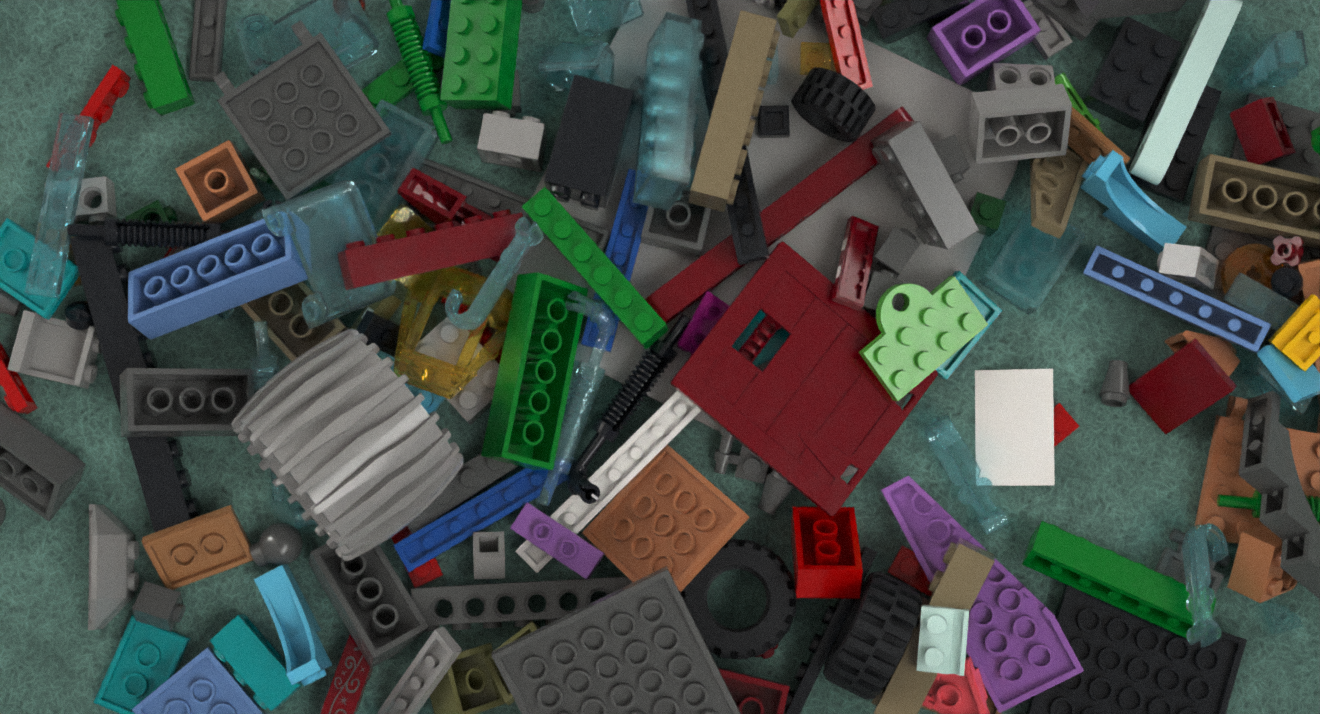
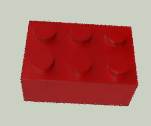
(826, 553)

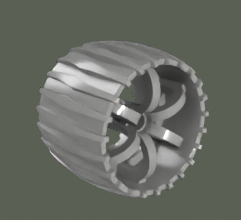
(349, 443)

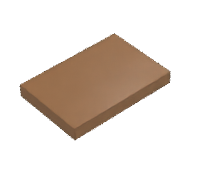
(198, 548)

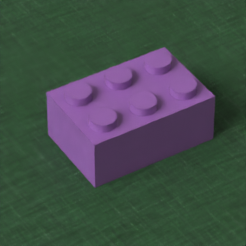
(981, 36)

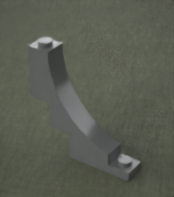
(1271, 470)

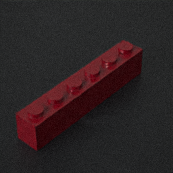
(426, 251)

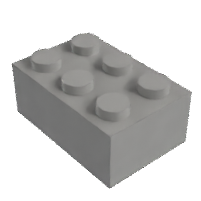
(1019, 123)
(446, 344)

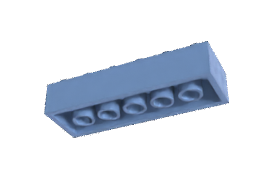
(211, 279)

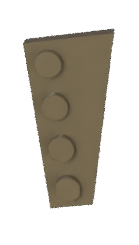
(1054, 190)

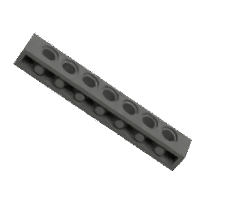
(521, 592)

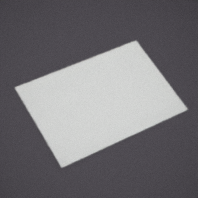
(1015, 426)

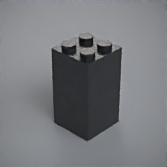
(589, 142)

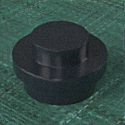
(1287, 282)

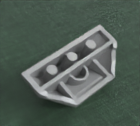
(110, 566)

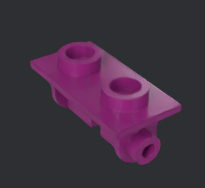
(702, 321)

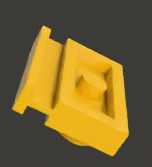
(1301, 334)

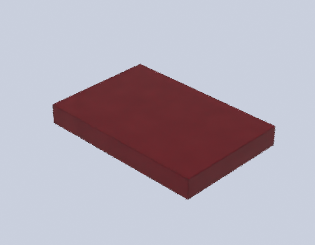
(1181, 386)

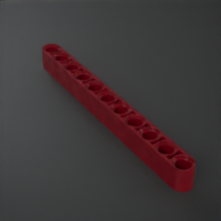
(777, 221)

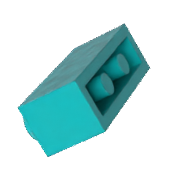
(254, 662)

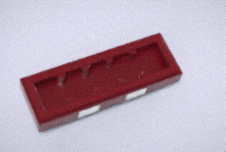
(855, 263)

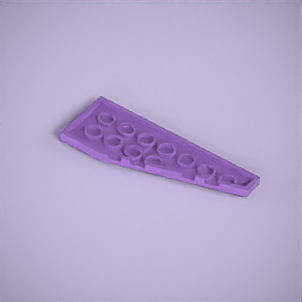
(1009, 629)

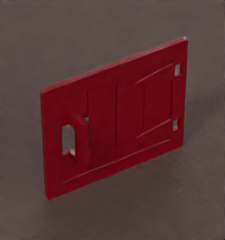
(815, 398)

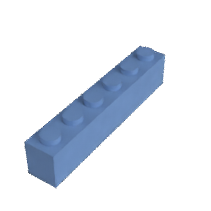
(1176, 299)

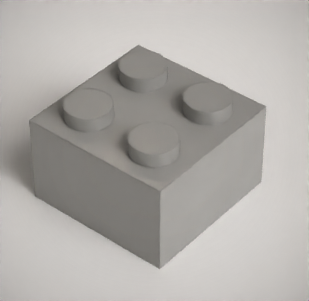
(512, 141)

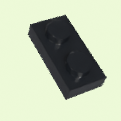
(380, 331)

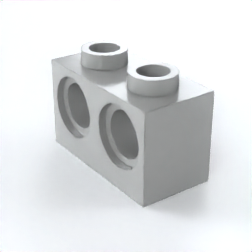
(1019, 76)
(89, 190)
(1188, 265)

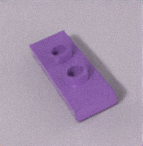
(557, 541)

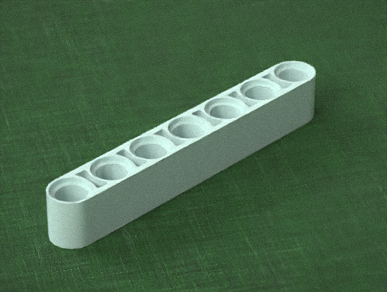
(1184, 89)

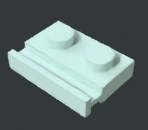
(942, 640)

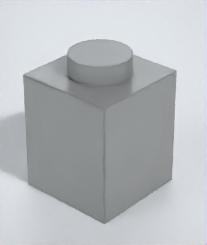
(489, 555)

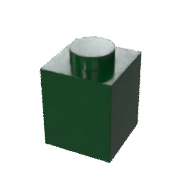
(986, 212)

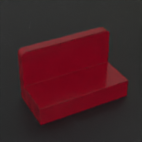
(1262, 131)

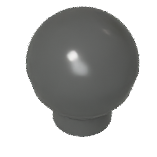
(277, 545)

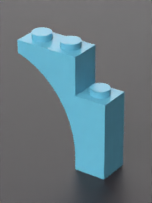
(1127, 204)
(295, 626)

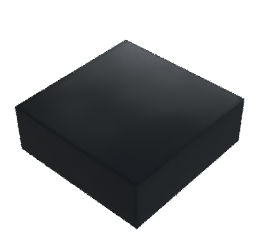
(773, 122)

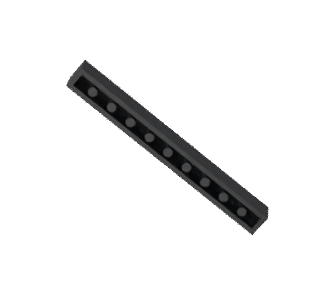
(123, 347)

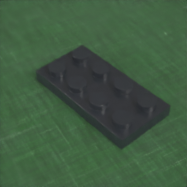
(1179, 173)

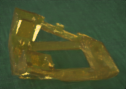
(434, 374)

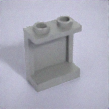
(55, 351)

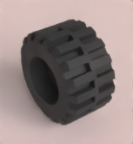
(833, 104)

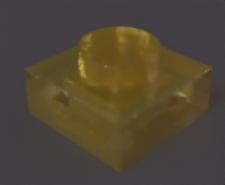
(814, 55)

